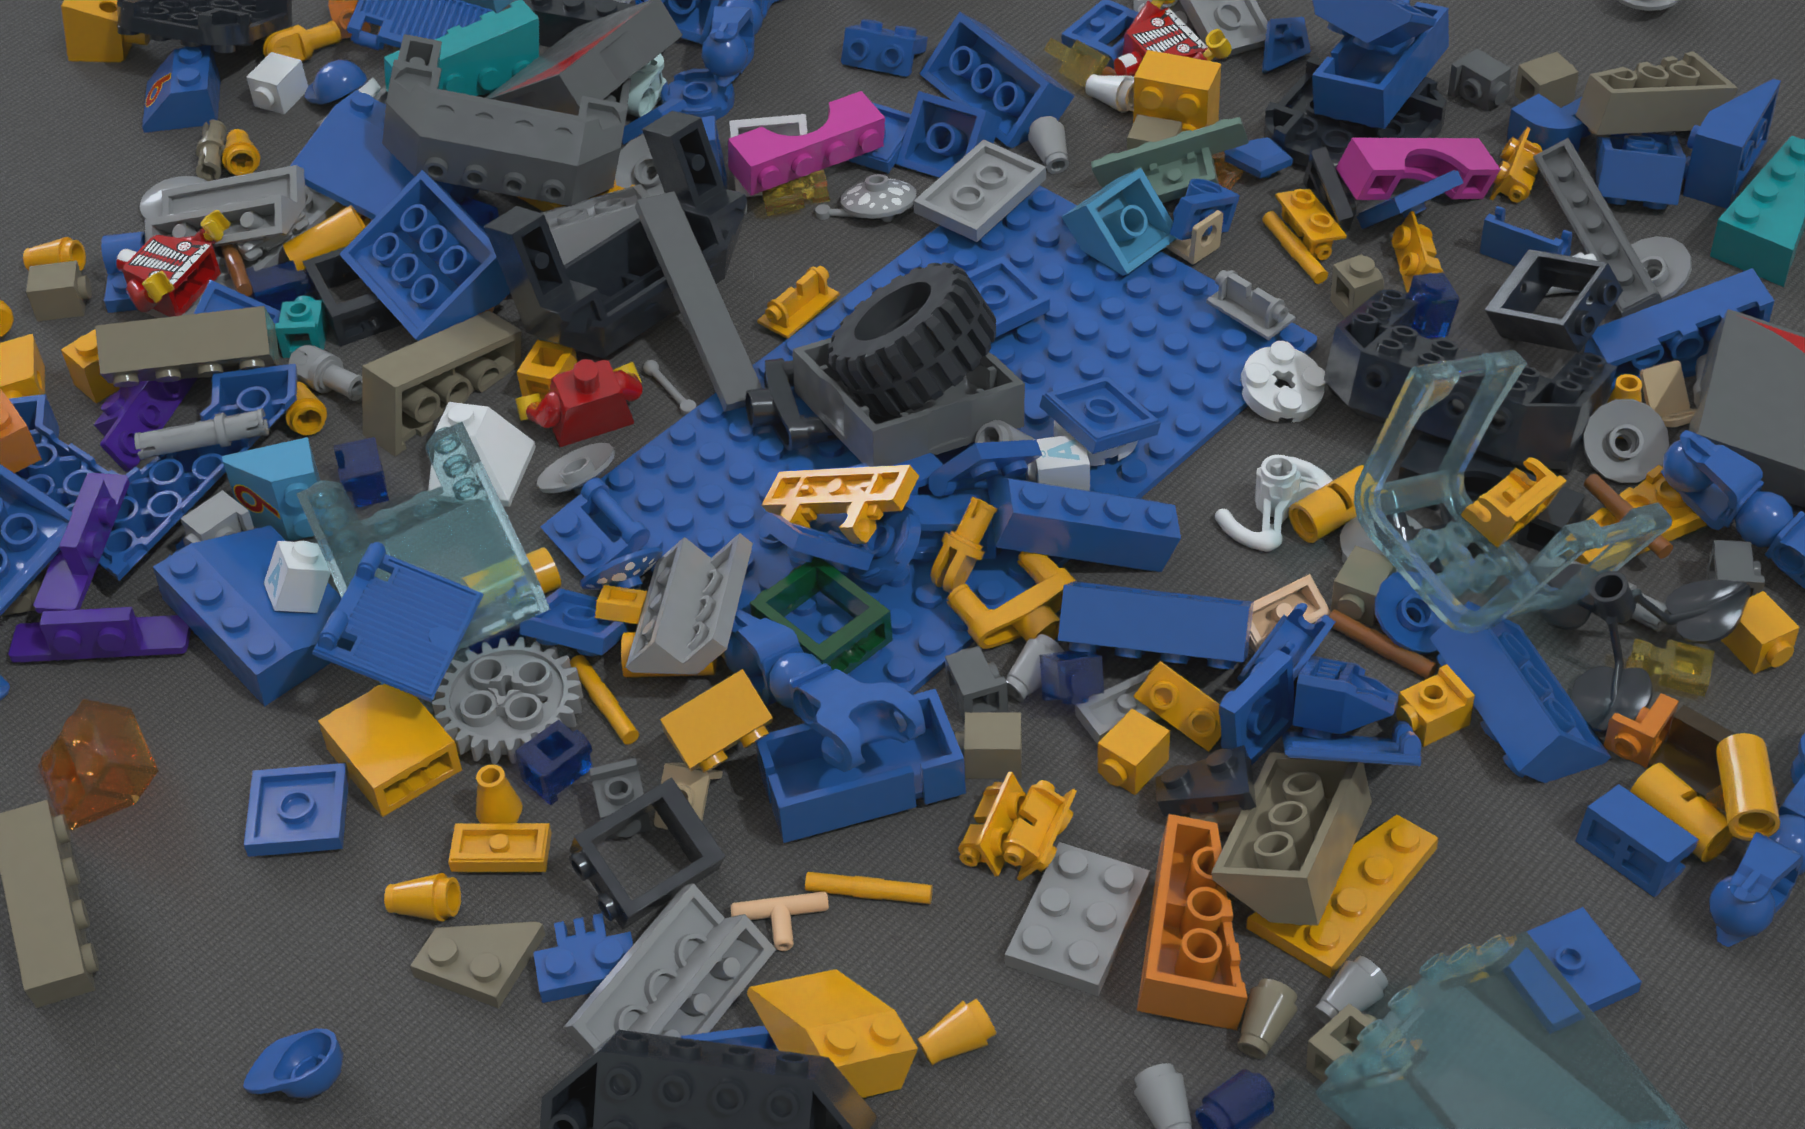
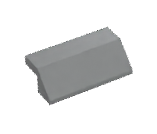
(254, 204)
(689, 608)
(675, 974)

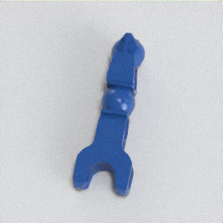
(732, 38)
(1727, 490)
(824, 698)
(1748, 900)

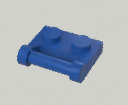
(1100, 27)
(981, 461)
(581, 537)
(807, 542)

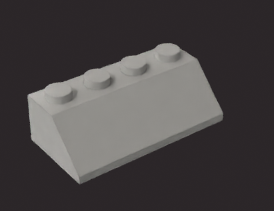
(592, 220)

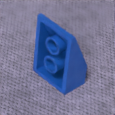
(1729, 145)
(1640, 169)

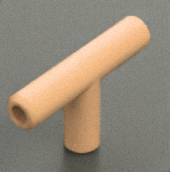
(780, 912)

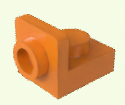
(341, 13)
(1644, 736)

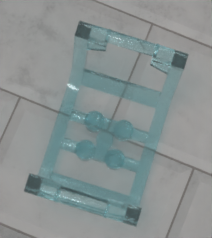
(1528, 582)

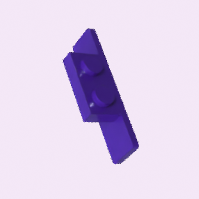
(137, 410)
(82, 543)
(98, 635)

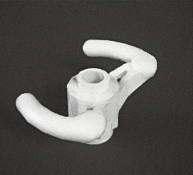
(1278, 485)

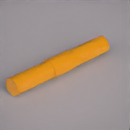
(1295, 247)
(604, 700)
(869, 887)

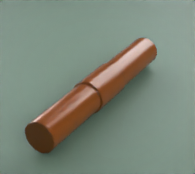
(236, 269)
(1619, 508)
(1382, 645)

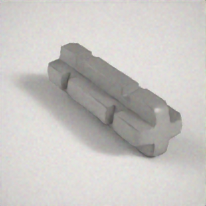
(253, 249)

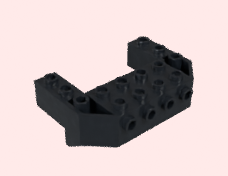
(619, 284)
(1536, 420)
(701, 1084)

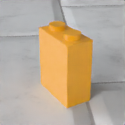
(390, 746)

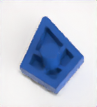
(1284, 42)
(635, 128)
(1259, 157)

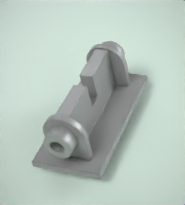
(1250, 308)

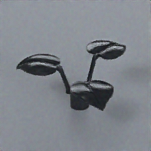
(1703, 615)

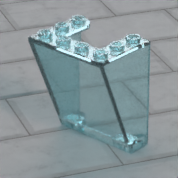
(447, 531)
(1492, 1046)

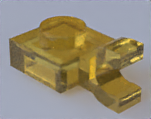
(1079, 61)
(791, 194)
(1678, 665)

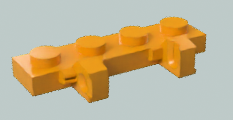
(856, 491)

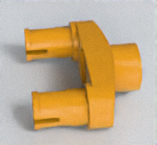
(1023, 615)

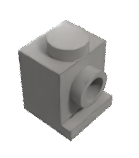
(216, 518)

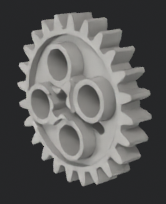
(506, 698)

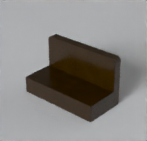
(1692, 750)

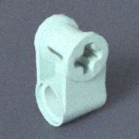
(646, 87)

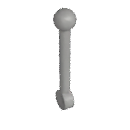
(824, 212)
(652, 368)

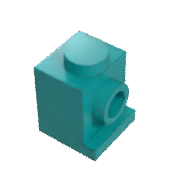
(301, 317)

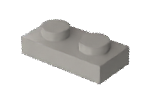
(1108, 708)

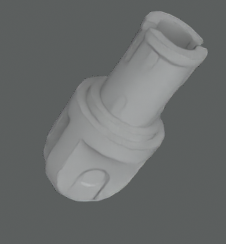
(325, 372)

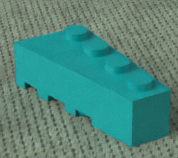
(485, 53)
(1766, 218)

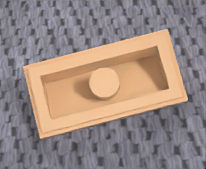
(1272, 607)

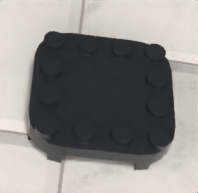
(204, 21)
(1300, 130)

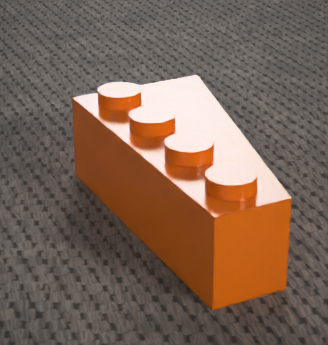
(1190, 942)

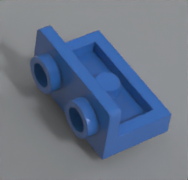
(882, 49)

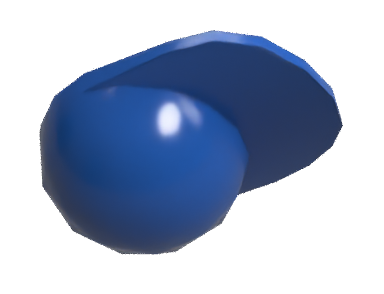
(335, 81)
(297, 1065)

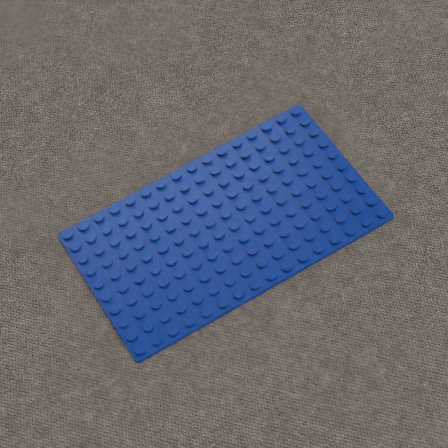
(1138, 329)

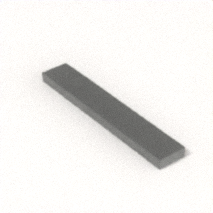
(1596, 224)
(698, 298)

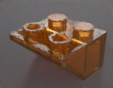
(97, 763)

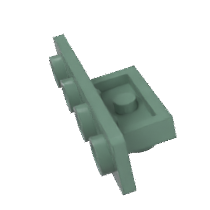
(1174, 160)

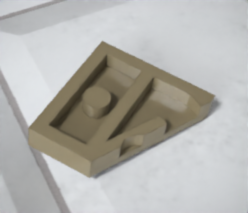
(478, 958)

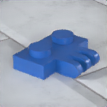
(579, 960)

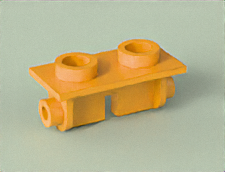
(1518, 168)
(1310, 219)
(1414, 250)
(799, 304)
(1181, 705)
(998, 811)
(1033, 844)

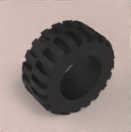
(912, 339)

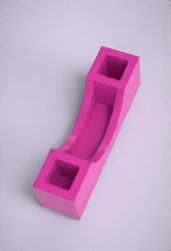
(771, 159)
(1377, 164)

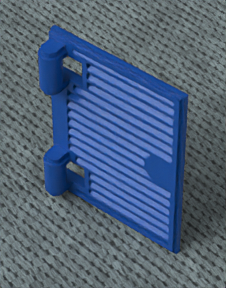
(409, 17)
(399, 627)
(1401, 749)

